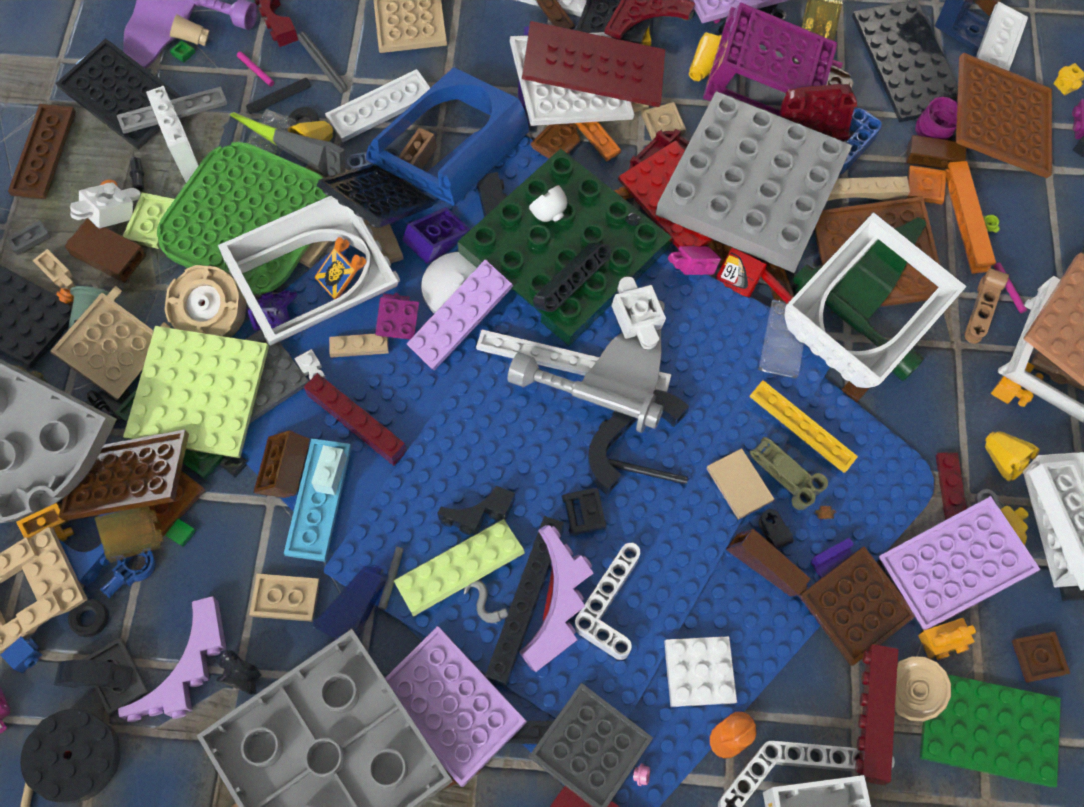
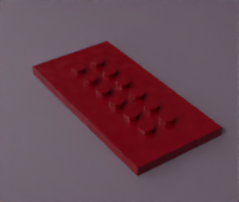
(594, 64)

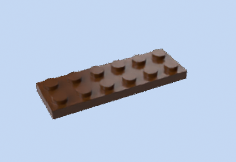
(42, 151)

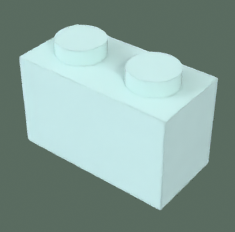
(329, 470)

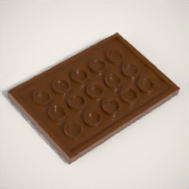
(129, 476)

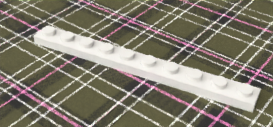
(547, 355)

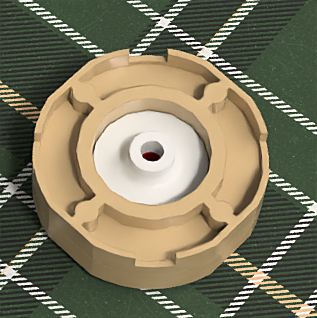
(205, 302)

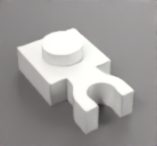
(309, 364)

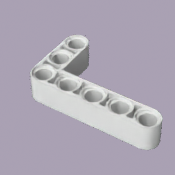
(605, 600)

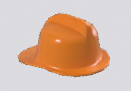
(733, 735)

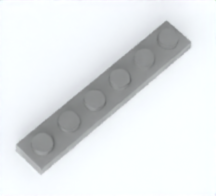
(183, 106)

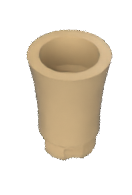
(188, 31)

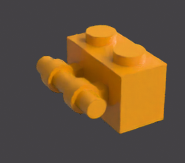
(1007, 389)
(41, 520)
(947, 638)

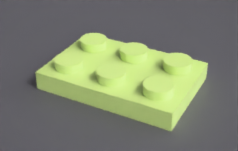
(145, 219)

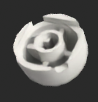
(550, 205)

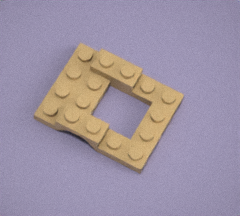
(50, 579)

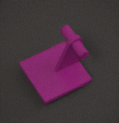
(396, 316)

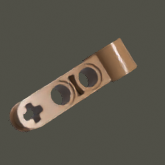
(989, 287)

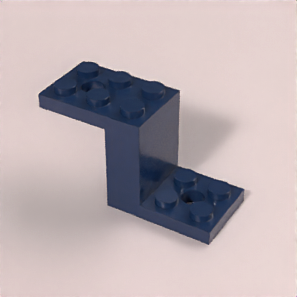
(958, 20)

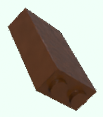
(105, 250)

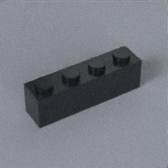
(490, 192)

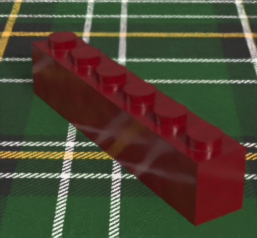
(355, 419)
(877, 714)

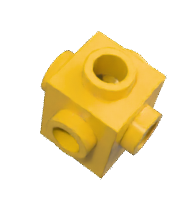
(1069, 79)

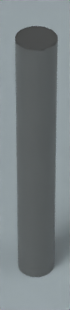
(390, 580)

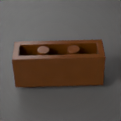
(934, 152)

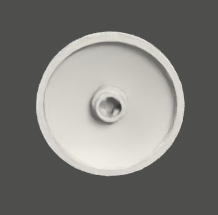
(444, 278)

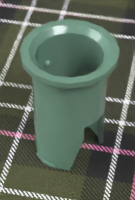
(83, 298)

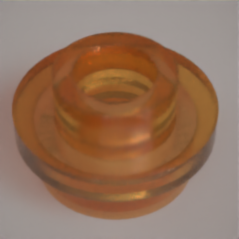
(825, 512)

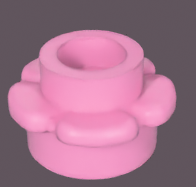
(642, 775)

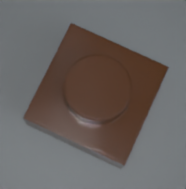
(854, 392)

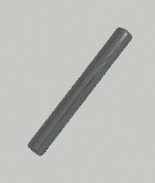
(322, 62)

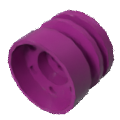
(938, 119)

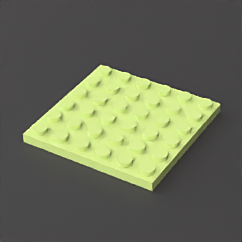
(200, 387)

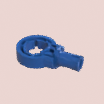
(126, 576)

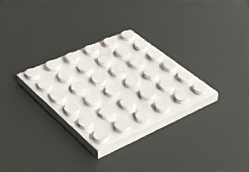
(561, 105)

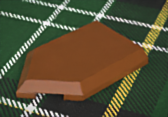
(556, 137)

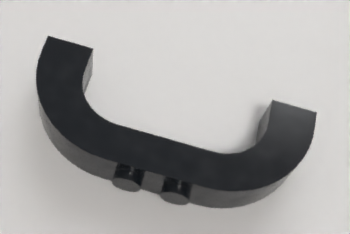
(611, 430)

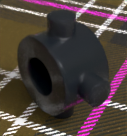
(633, 219)

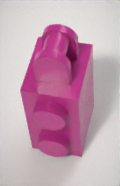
(695, 260)

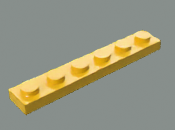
(803, 426)

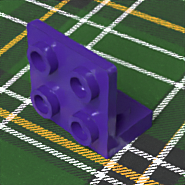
(273, 308)

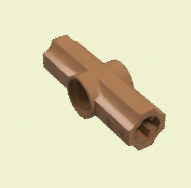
(1056, 374)

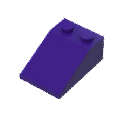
(434, 234)

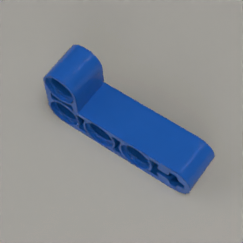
(865, 130)

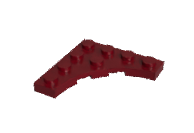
(634, 11)

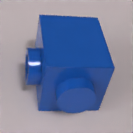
(22, 654)

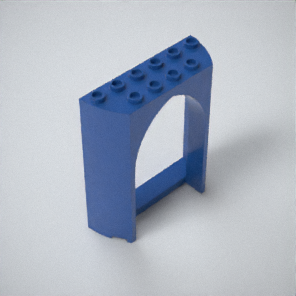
(465, 169)

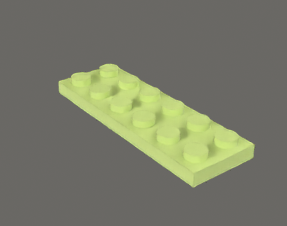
(458, 567)

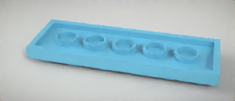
(314, 511)

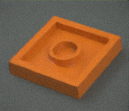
(927, 183)

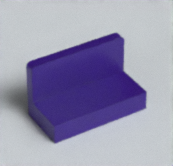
(832, 557)

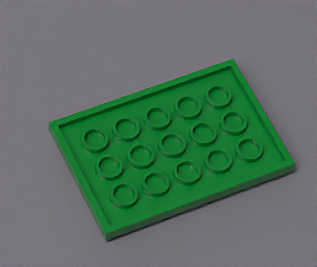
(996, 732)

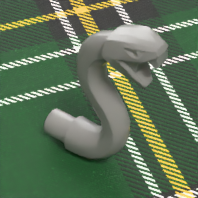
(483, 593)

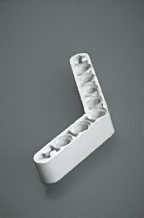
(781, 758)

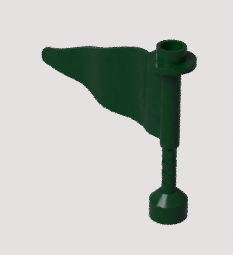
(867, 288)

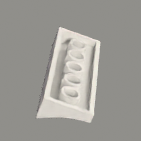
(1062, 496)

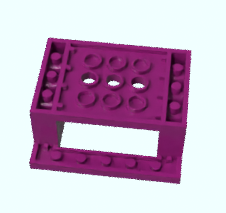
(741, 54)

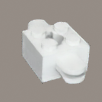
(105, 204)
(646, 311)

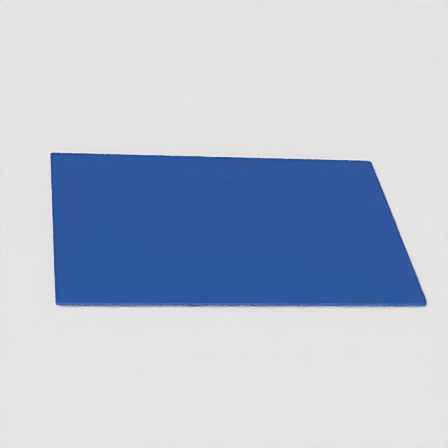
(538, 448)

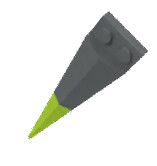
(318, 154)

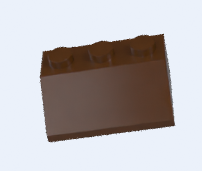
(282, 465)

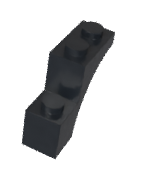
(470, 519)

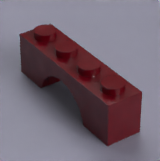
(281, 27)

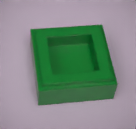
(182, 51)
(180, 532)

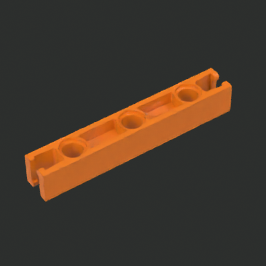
(969, 217)

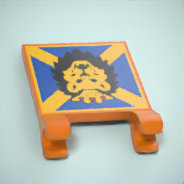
(337, 270)

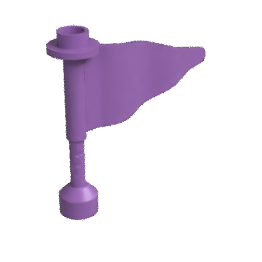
(152, 22)

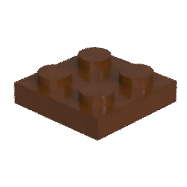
(1040, 657)

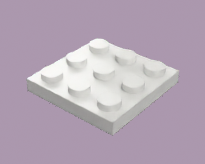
(700, 671)

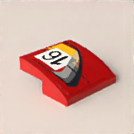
(740, 272)

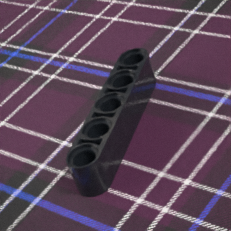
(568, 285)

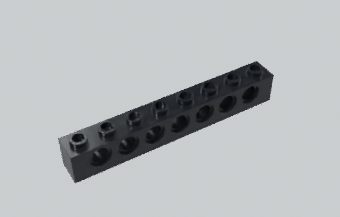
(522, 609)

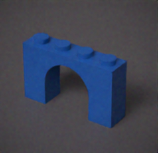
(86, 564)

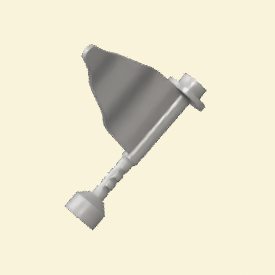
(619, 379)

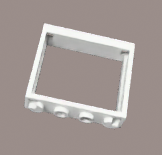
(173, 132)

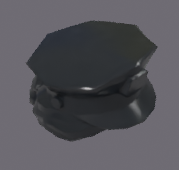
(238, 672)

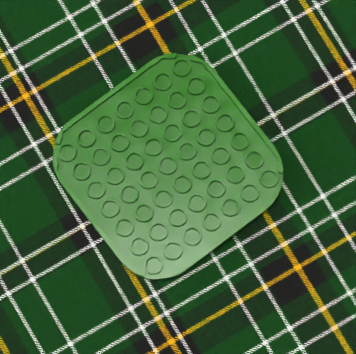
(229, 196)

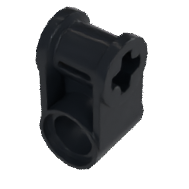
(776, 532)

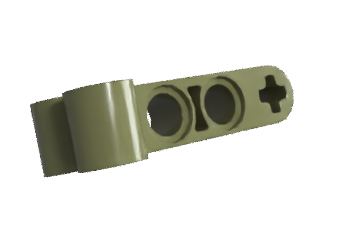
(789, 473)

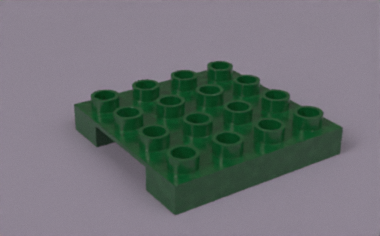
(535, 251)

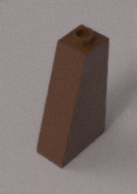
(768, 562)

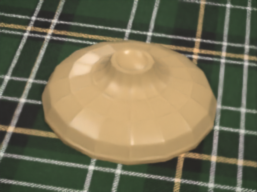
(921, 689)

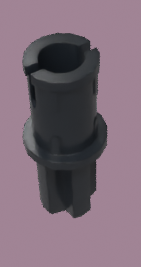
(136, 173)

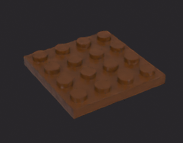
(857, 605)

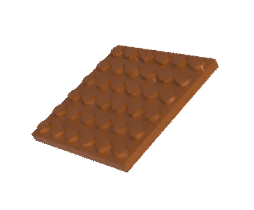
(1004, 115)
(839, 224)

